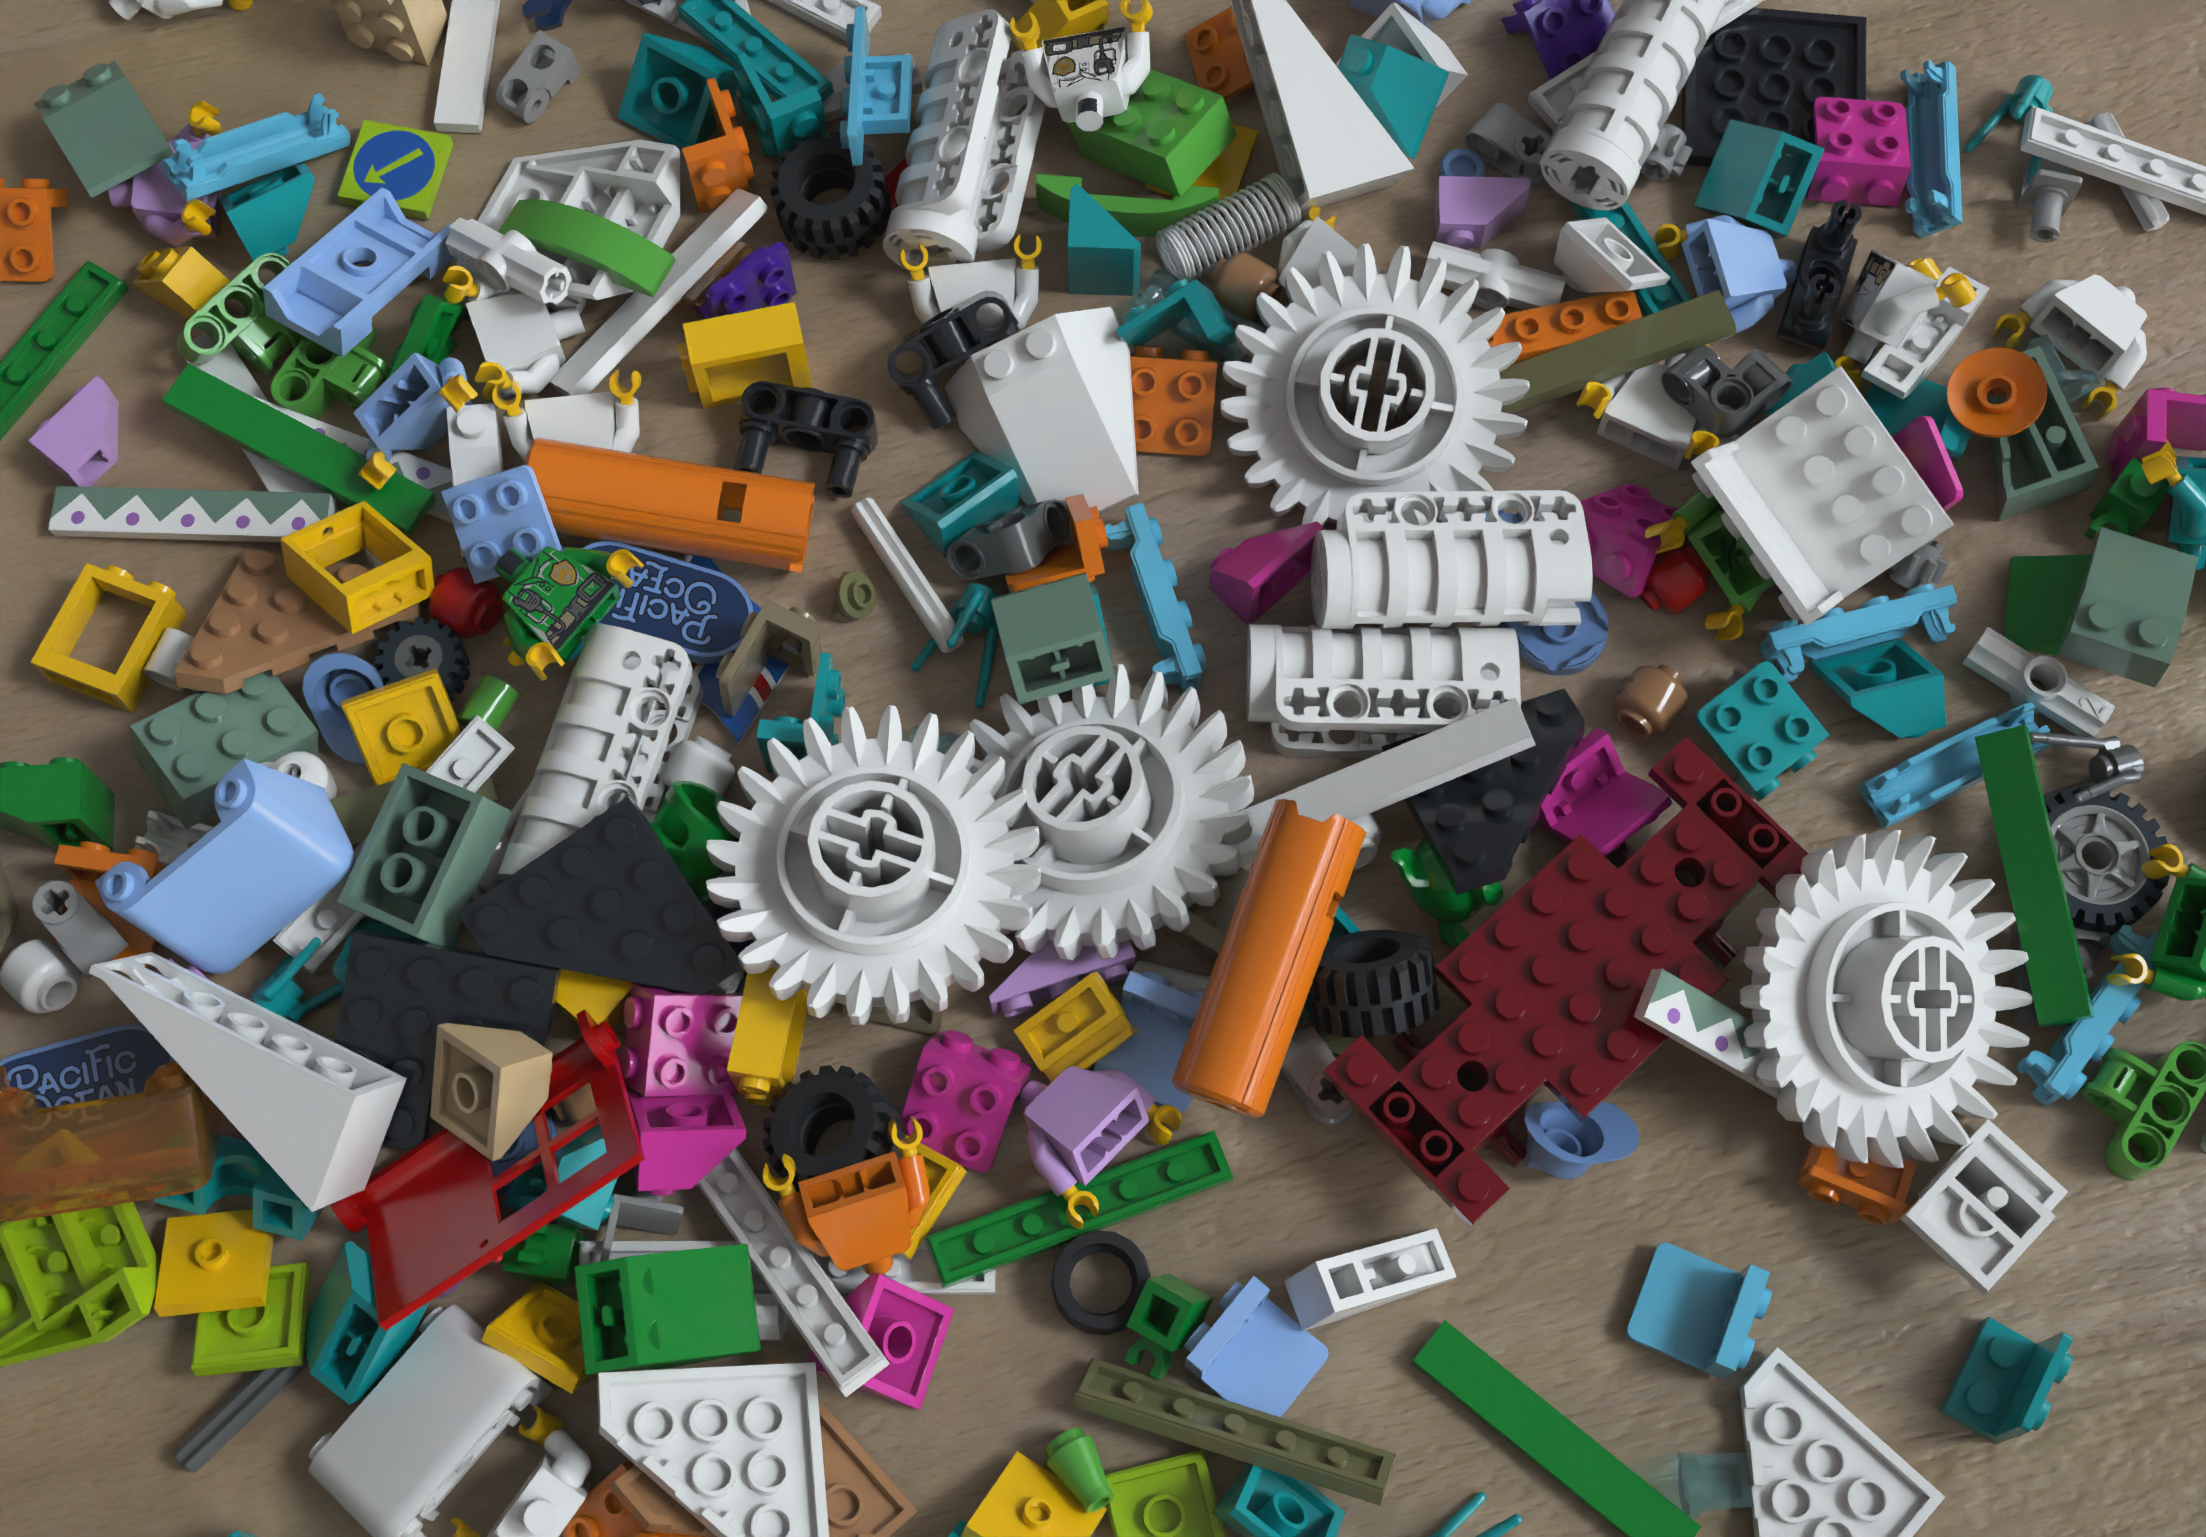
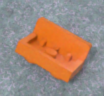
(1870, 1188)

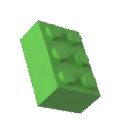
(1163, 136)

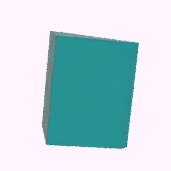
(1100, 250)
(963, 496)
(1277, 1506)

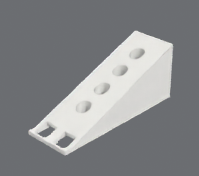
(1315, 119)
(288, 1091)

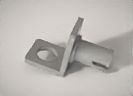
(2049, 198)
(641, 1212)

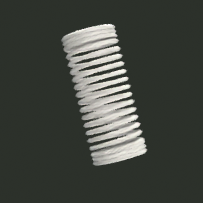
(1181, 254)

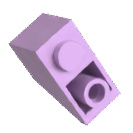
(81, 435)

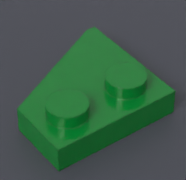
(430, 330)

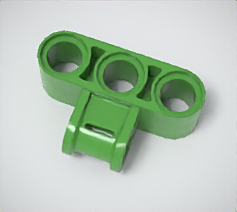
(245, 334)
(343, 378)
(2126, 1093)

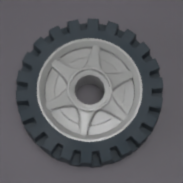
(2119, 844)

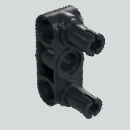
(1821, 279)
(942, 345)
(808, 422)

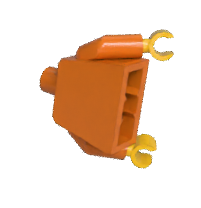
(860, 1210)

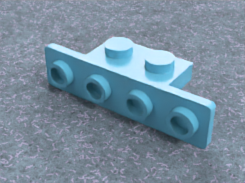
(877, 92)

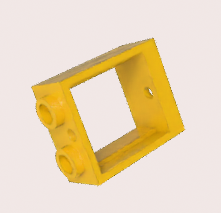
(743, 348)
(372, 596)
(130, 682)
(766, 1040)

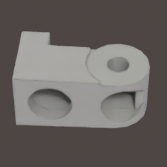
(536, 77)

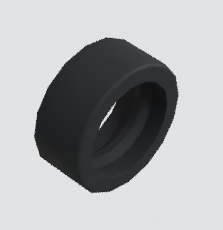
(1066, 1261)

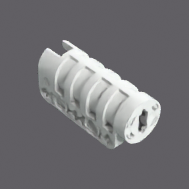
(1626, 99)
(966, 147)
(1453, 567)
(1373, 682)
(603, 739)

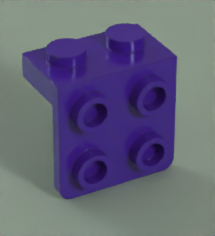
(1561, 29)
(756, 283)

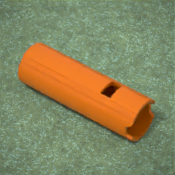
(673, 504)
(1268, 960)

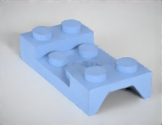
(336, 300)

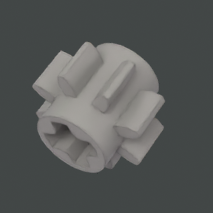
(1667, 155)
(1920, 566)

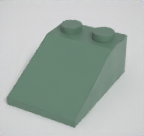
(103, 128)
(2129, 607)

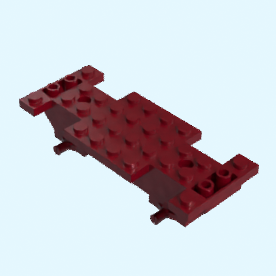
(1561, 978)

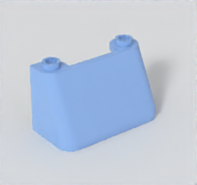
(244, 877)

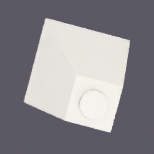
(1407, 34)
(1603, 259)

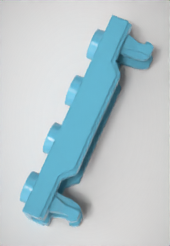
(1933, 148)
(254, 150)
(1154, 585)
(1873, 624)
(1939, 770)
(2090, 1037)

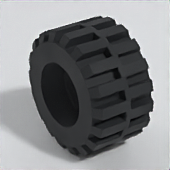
(833, 226)
(1374, 984)
(818, 1104)

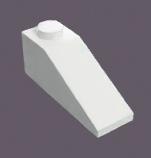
(474, 443)
(1368, 1278)

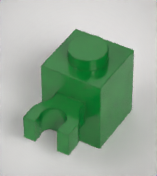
(2127, 502)
(545, 1256)
(1166, 1319)

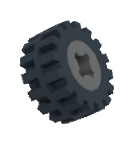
(423, 640)

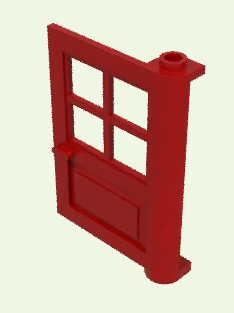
(438, 1208)

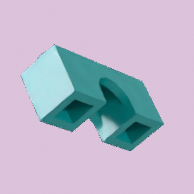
(245, 1172)

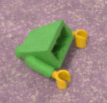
(1722, 554)

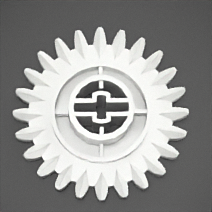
(1369, 317)
(1125, 811)
(874, 868)
(1880, 998)

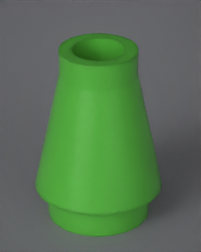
(1079, 1467)

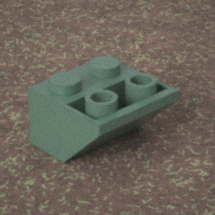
(1052, 638)

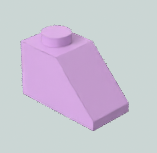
(1476, 208)

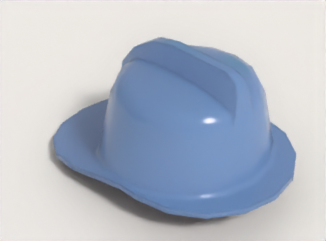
(326, 685)
(1570, 1147)

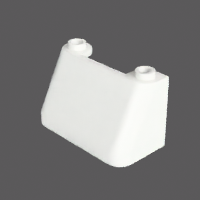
(424, 1426)

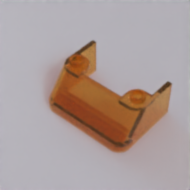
(105, 1147)

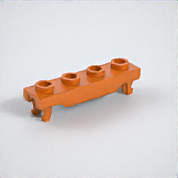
(1566, 322)

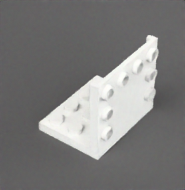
(1821, 496)

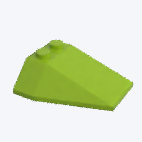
(73, 1280)

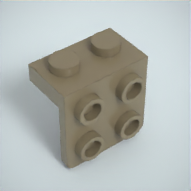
(773, 632)

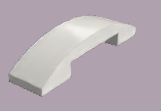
(1928, 340)

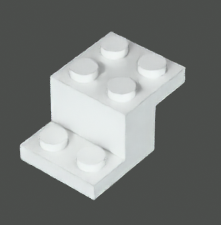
(1985, 1206)

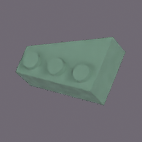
(2043, 460)

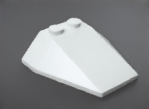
(621, 181)
(1055, 408)

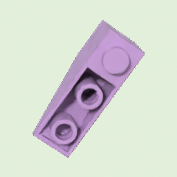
(1048, 976)

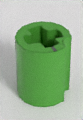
(489, 700)

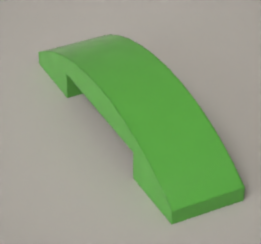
(1137, 215)
(592, 241)

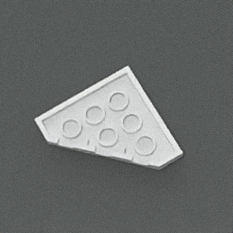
(725, 1443)
(1820, 1466)

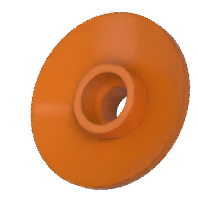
(2002, 373)

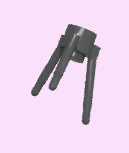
(2108, 770)

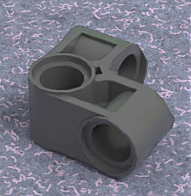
(1705, 383)
(1010, 543)

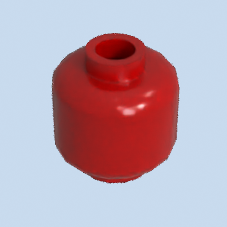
(1675, 580)
(464, 605)

